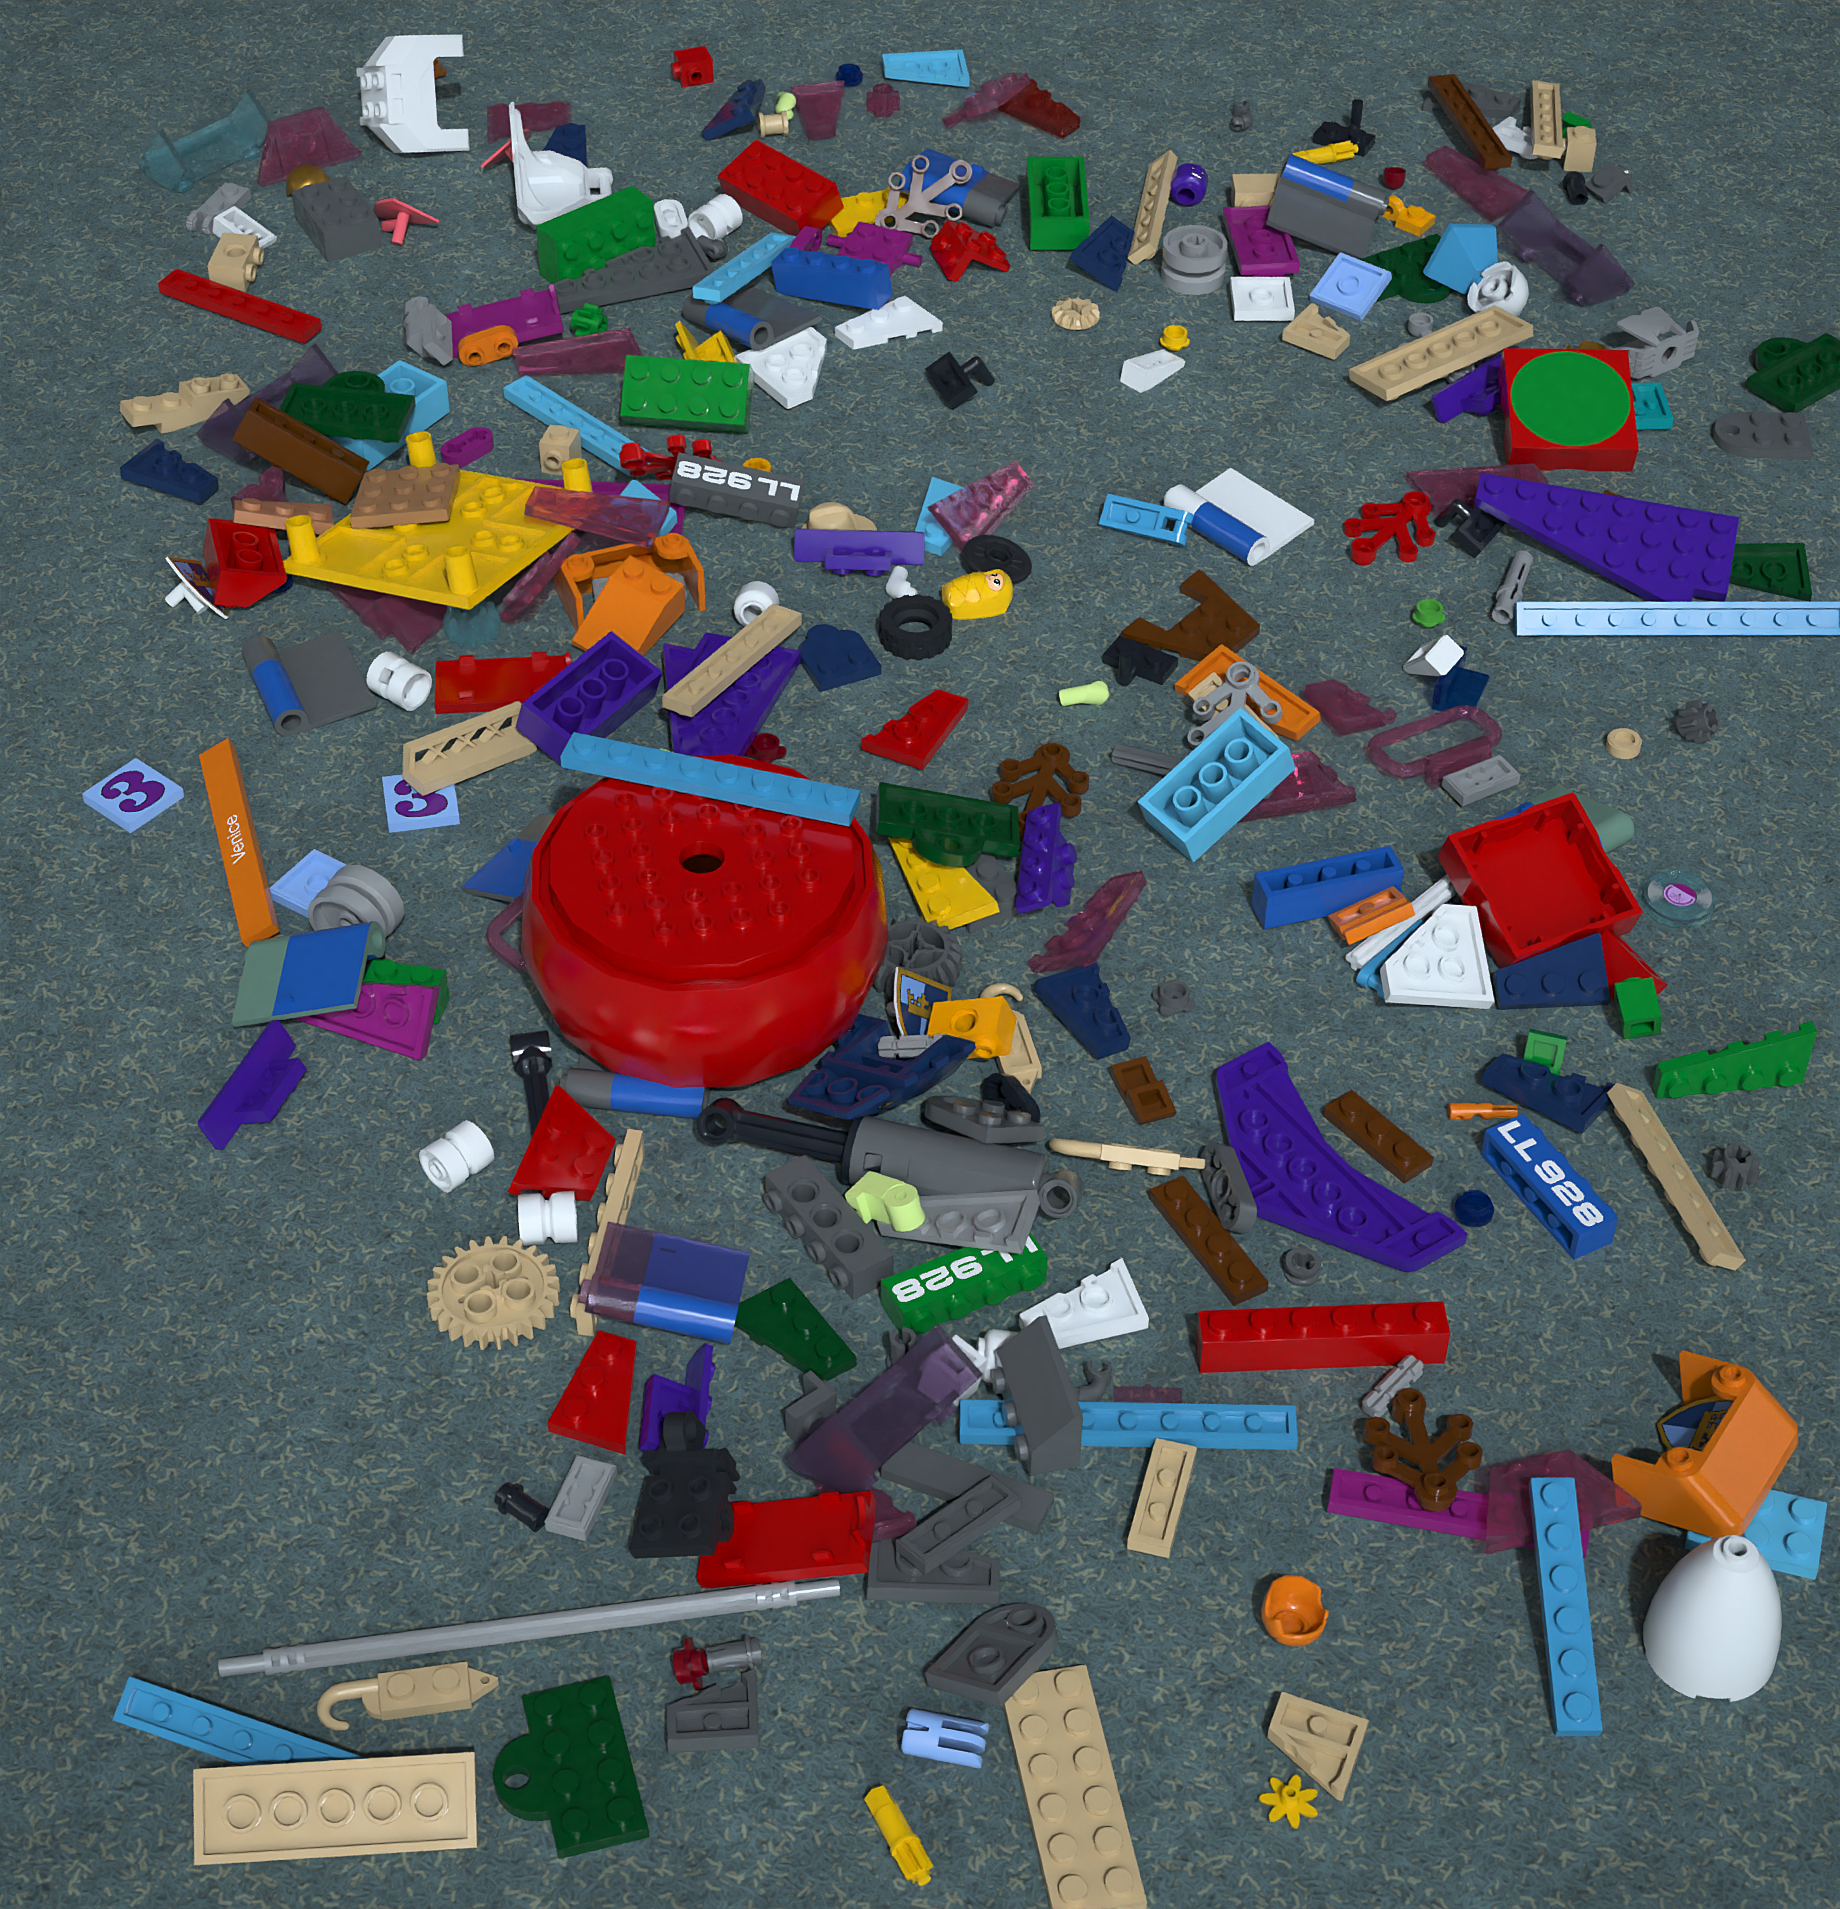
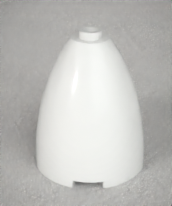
(1716, 1621)

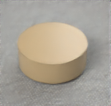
(1623, 743)

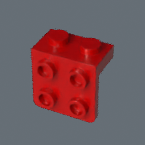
(959, 244)

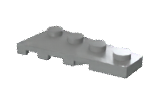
(975, 1220)

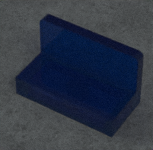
(1459, 686)

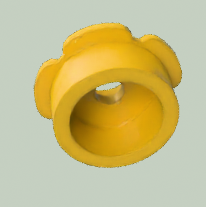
(1174, 338)

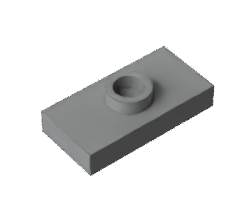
(1480, 780)
(581, 1498)

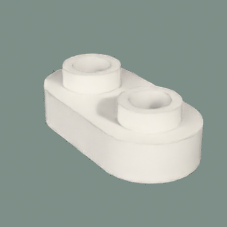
(670, 218)

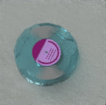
(1678, 899)

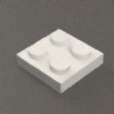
(1262, 299)

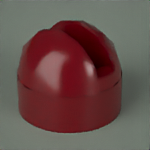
(1394, 177)

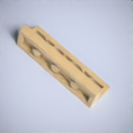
(465, 756)

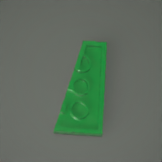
(1766, 1063)

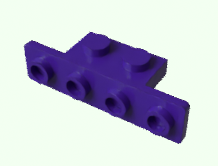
(1471, 393)
(859, 549)
(1045, 861)
(255, 1086)
(670, 1396)

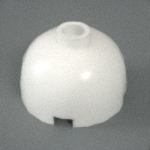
(1502, 287)

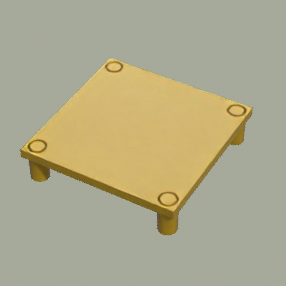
(439, 560)

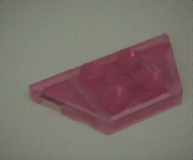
(993, 94)
(302, 139)
(535, 580)
(1306, 788)
(1509, 1510)

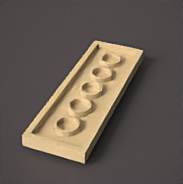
(1441, 353)
(1072, 1793)
(335, 1808)

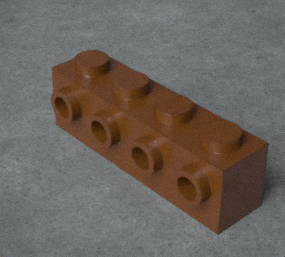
(300, 450)

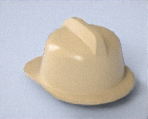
(836, 516)

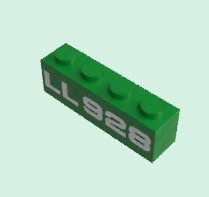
(960, 1284)

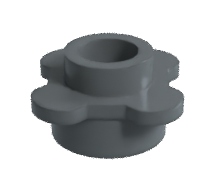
(1173, 998)

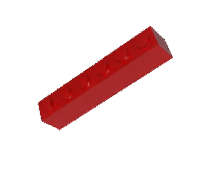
(1321, 1336)

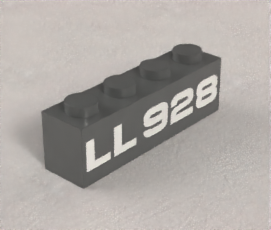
(736, 490)

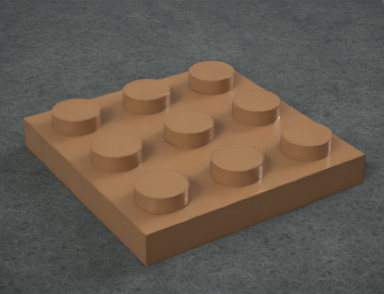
(405, 496)

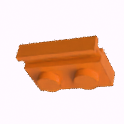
(1371, 915)

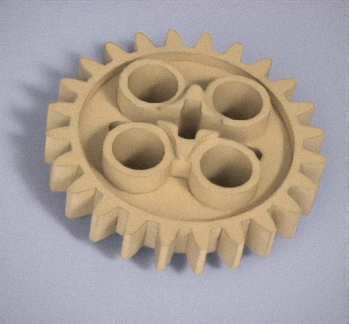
(493, 1293)

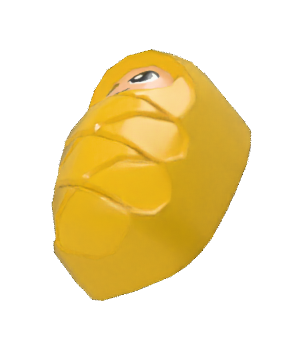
(978, 594)

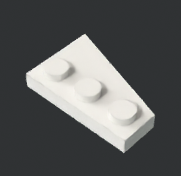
(891, 320)
(1093, 1311)

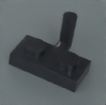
(1334, 133)
(953, 379)
(1476, 529)
(1139, 660)

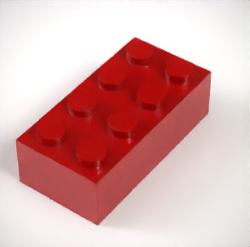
(780, 189)

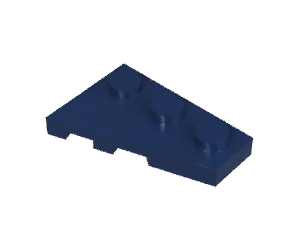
(168, 473)
(1555, 978)
(1085, 1008)

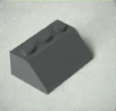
(1039, 1400)

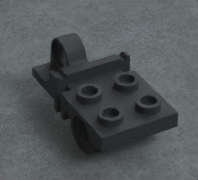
(687, 1497)

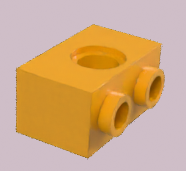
(980, 1020)

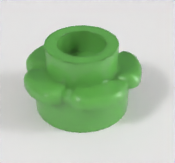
(1429, 613)

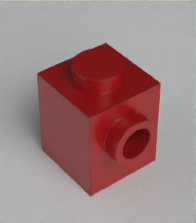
(692, 66)

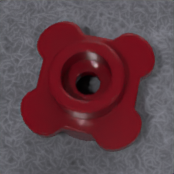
(766, 748)
(690, 1664)

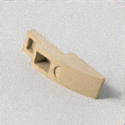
(192, 404)

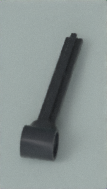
(532, 1062)

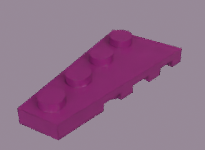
(386, 1016)

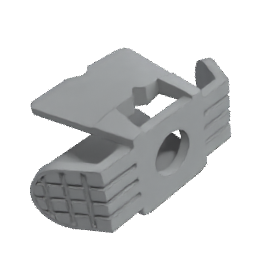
(1648, 353)

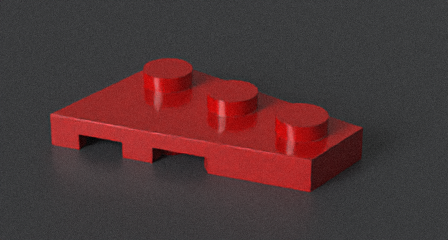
(920, 732)
(599, 1395)

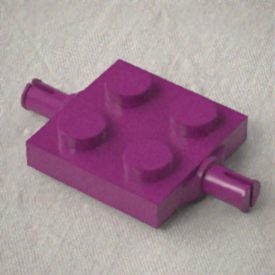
(878, 244)

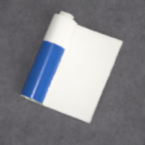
(1240, 516)

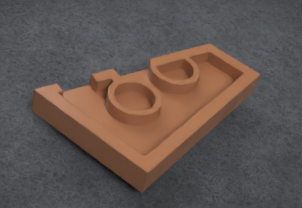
(274, 514)

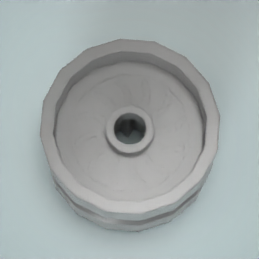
(1194, 259)
(356, 897)

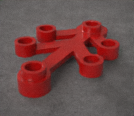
(636, 459)
(1413, 507)

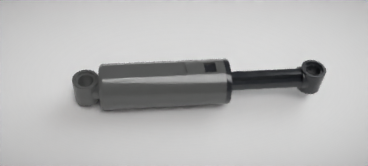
(917, 1156)

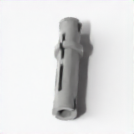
(1512, 588)

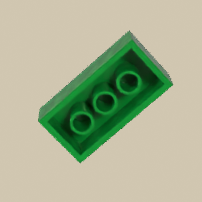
(1056, 202)
(595, 234)
(687, 394)

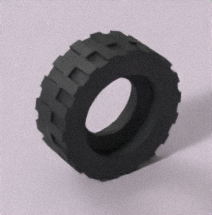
(915, 644)

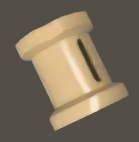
(772, 124)

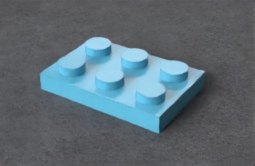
(1785, 1531)

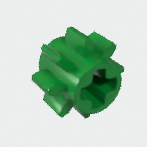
(589, 320)

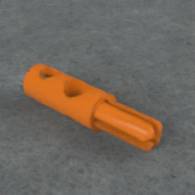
(1486, 1111)

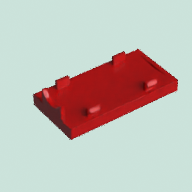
(492, 683)
(793, 1540)

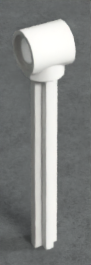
(1423, 907)

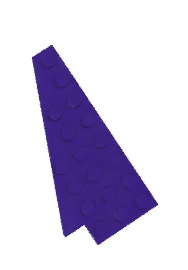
(1639, 544)
(739, 711)

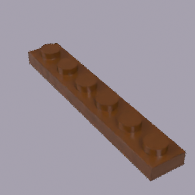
(1469, 122)

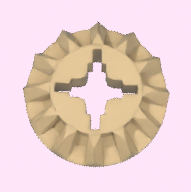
(1067, 313)

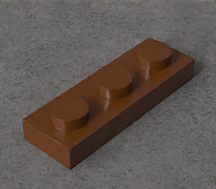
(1378, 1136)

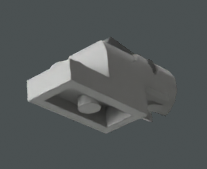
(427, 330)

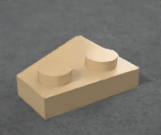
(1316, 333)
(1318, 1740)

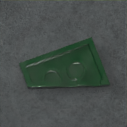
(1772, 569)
(796, 1330)

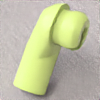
(785, 102)
(1093, 694)

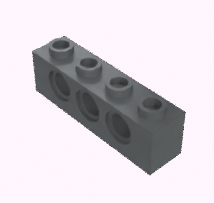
(828, 1227)

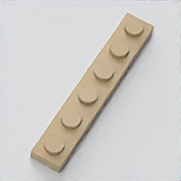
(1546, 120)
(1152, 208)
(731, 660)
(1676, 1177)
(620, 1193)

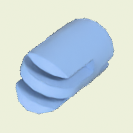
(937, 1736)

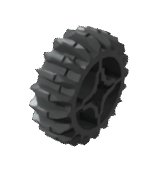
(922, 950)

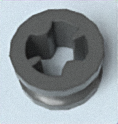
(1302, 1257)

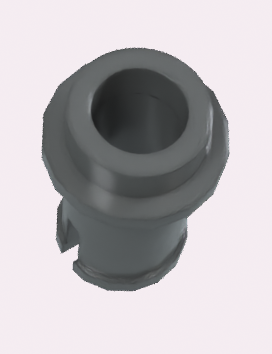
(901, 1346)
(734, 1655)

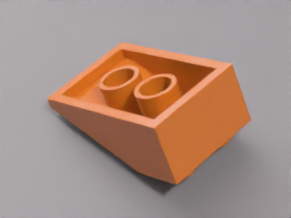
(635, 606)

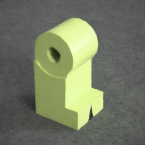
(886, 1201)

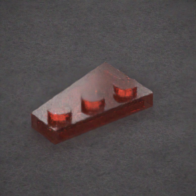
(1041, 111)

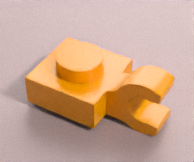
(1410, 219)

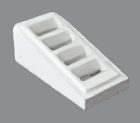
(236, 221)
(1147, 371)
(1434, 657)

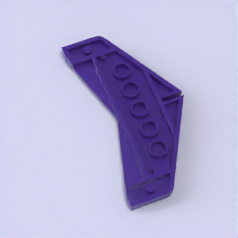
(1307, 1183)

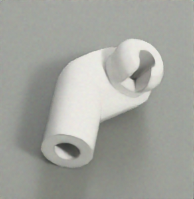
(897, 584)

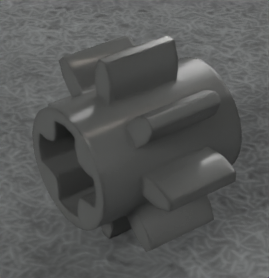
(1698, 721)
(1735, 1166)

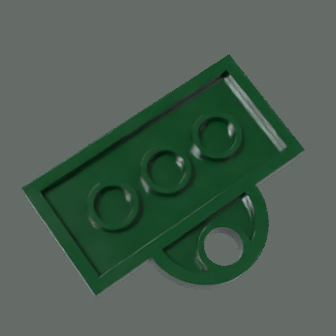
(1407, 274)
(1795, 371)
(351, 407)
(947, 826)
(575, 1769)

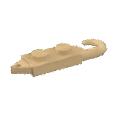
(1023, 1058)
(1123, 1156)
(409, 1692)

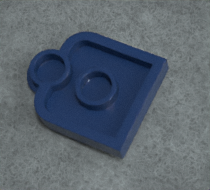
(836, 657)

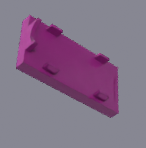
(1256, 246)
(529, 315)

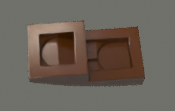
(1141, 1091)

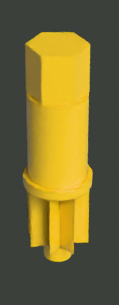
(1329, 154)
(903, 1843)

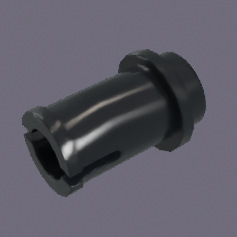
(1574, 184)
(520, 1505)

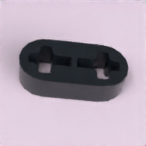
(1015, 1093)

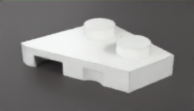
(1514, 138)

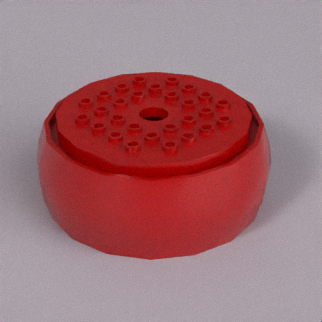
(701, 970)

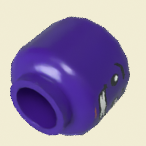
(1188, 184)

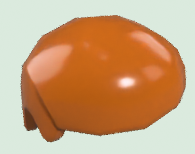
(1293, 1611)

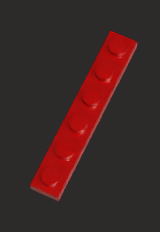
(240, 305)

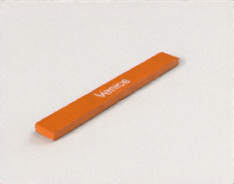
(238, 843)

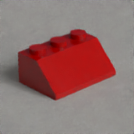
(241, 562)

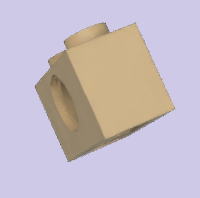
(236, 260)

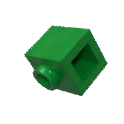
(1637, 1008)

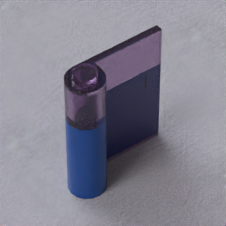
(666, 1283)

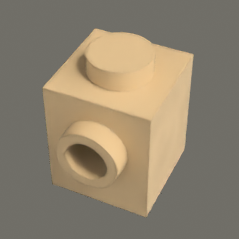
(1579, 149)
(558, 446)

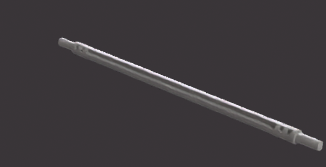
(528, 1627)

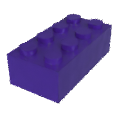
(589, 696)

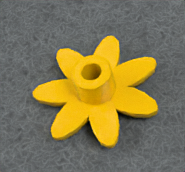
(1289, 1801)

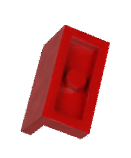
(1624, 962)

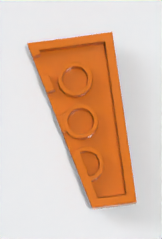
(1297, 714)

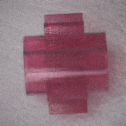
(883, 100)

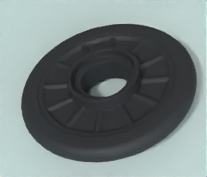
(981, 549)

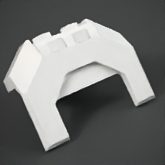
(401, 94)
(549, 181)

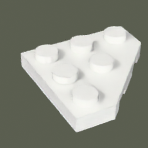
(789, 367)
(1441, 963)

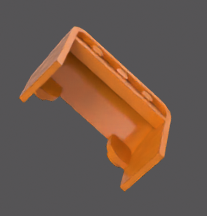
(668, 555)
(1727, 1481)

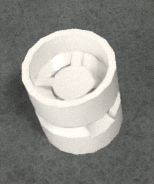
(716, 218)
(399, 681)
(455, 1157)
(547, 1218)

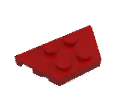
(565, 1151)

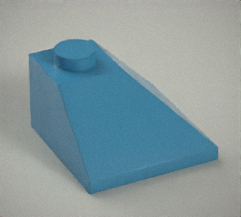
(1463, 255)

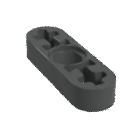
(1228, 1188)

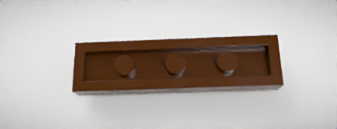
(1208, 1240)

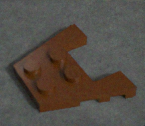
(1204, 629)

